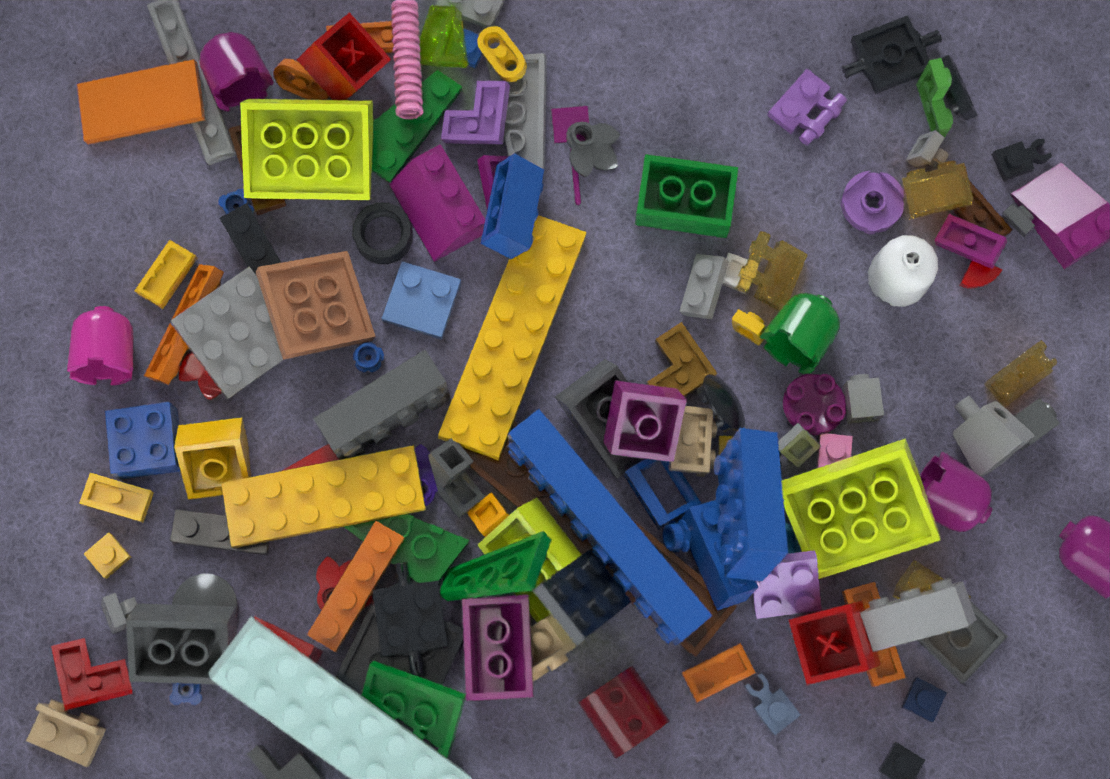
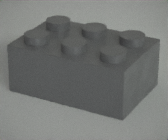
(177, 641)

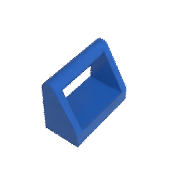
(648, 498)

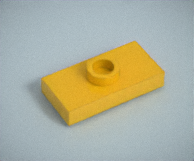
(166, 274)

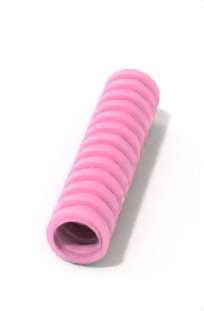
(407, 59)

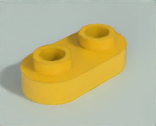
(502, 56)

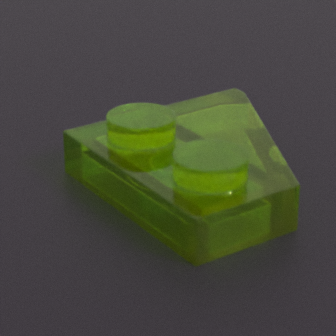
(443, 38)

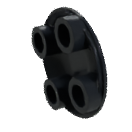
(722, 402)

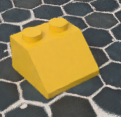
(212, 455)

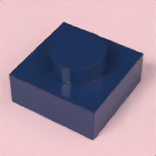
(924, 699)

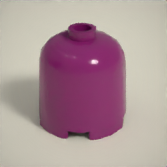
(234, 70)
(956, 494)
(1087, 552)

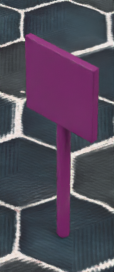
(562, 119)

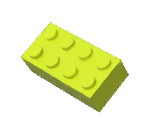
(525, 522)

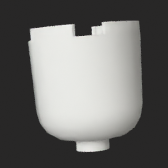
(897, 277)

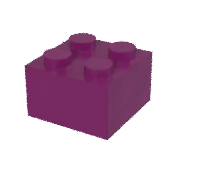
(644, 421)

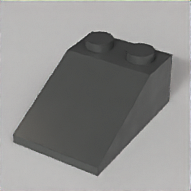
(588, 408)

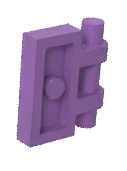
(800, 101)

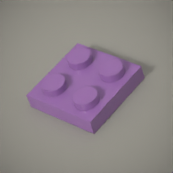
(789, 587)

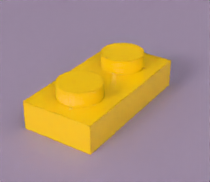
(116, 497)

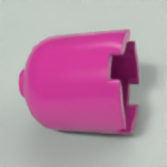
(101, 347)

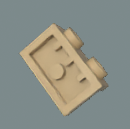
(694, 442)
(549, 646)
(66, 733)

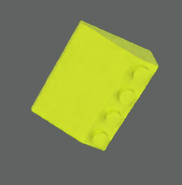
(307, 149)
(860, 509)

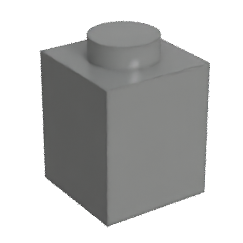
(863, 399)

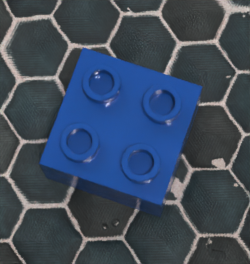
(142, 440)

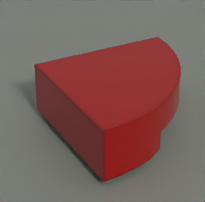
(979, 275)

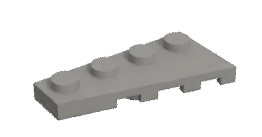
(527, 110)

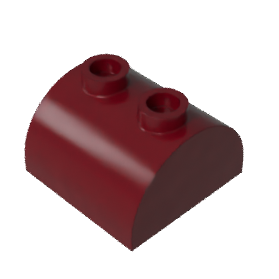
(624, 712)

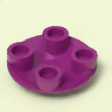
(814, 403)

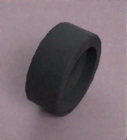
(376, 210)

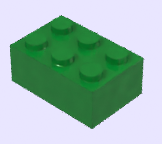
(686, 196)

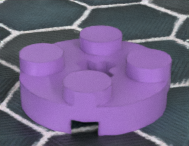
(872, 185)

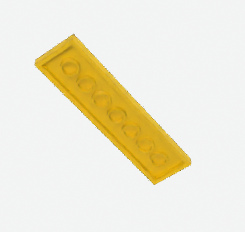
(512, 340)

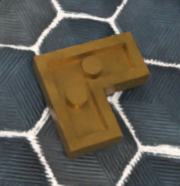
(686, 360)

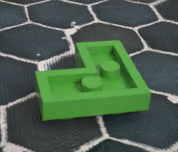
(932, 88)

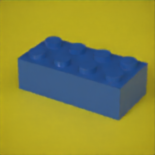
(751, 505)

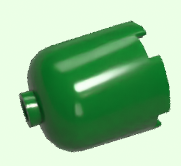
(802, 331)

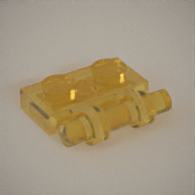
(780, 274)

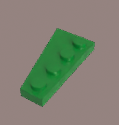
(500, 571)

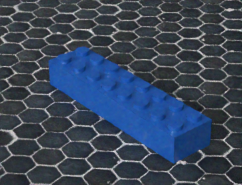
(607, 528)

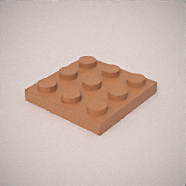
(315, 304)

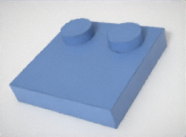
(421, 300)

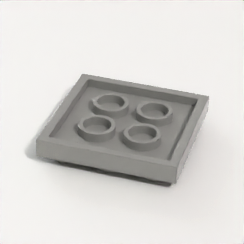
(231, 333)

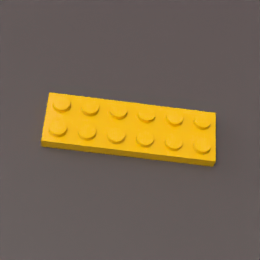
(323, 496)

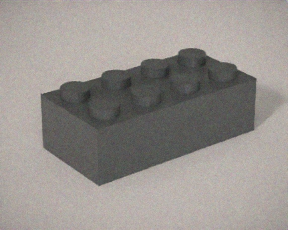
(383, 406)

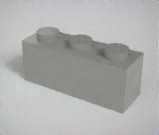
(918, 614)

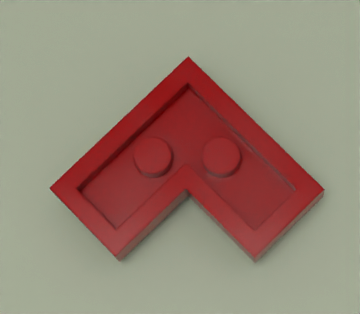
(86, 684)

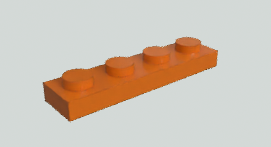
(171, 349)
(355, 586)

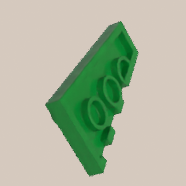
(399, 138)
(425, 547)

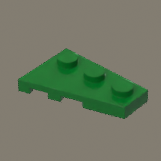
(420, 703)

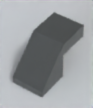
(453, 484)
(298, 768)

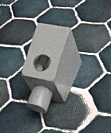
(988, 435)

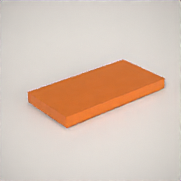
(141, 101)

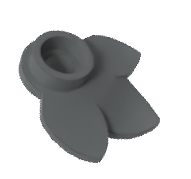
(596, 149)

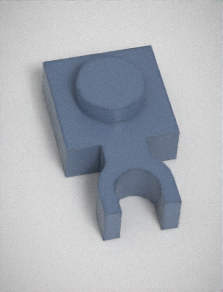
(774, 708)

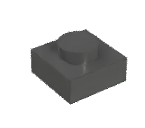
(1019, 218)

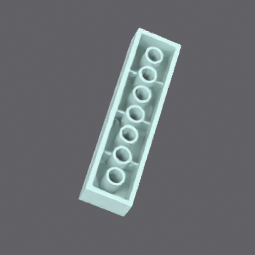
(323, 711)

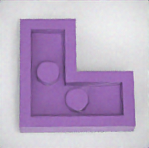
(482, 124)

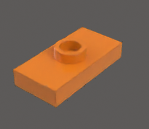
(718, 673)

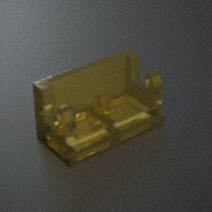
(1021, 374)

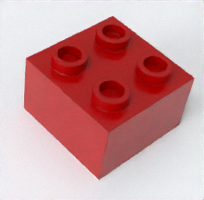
(343, 58)
(833, 643)

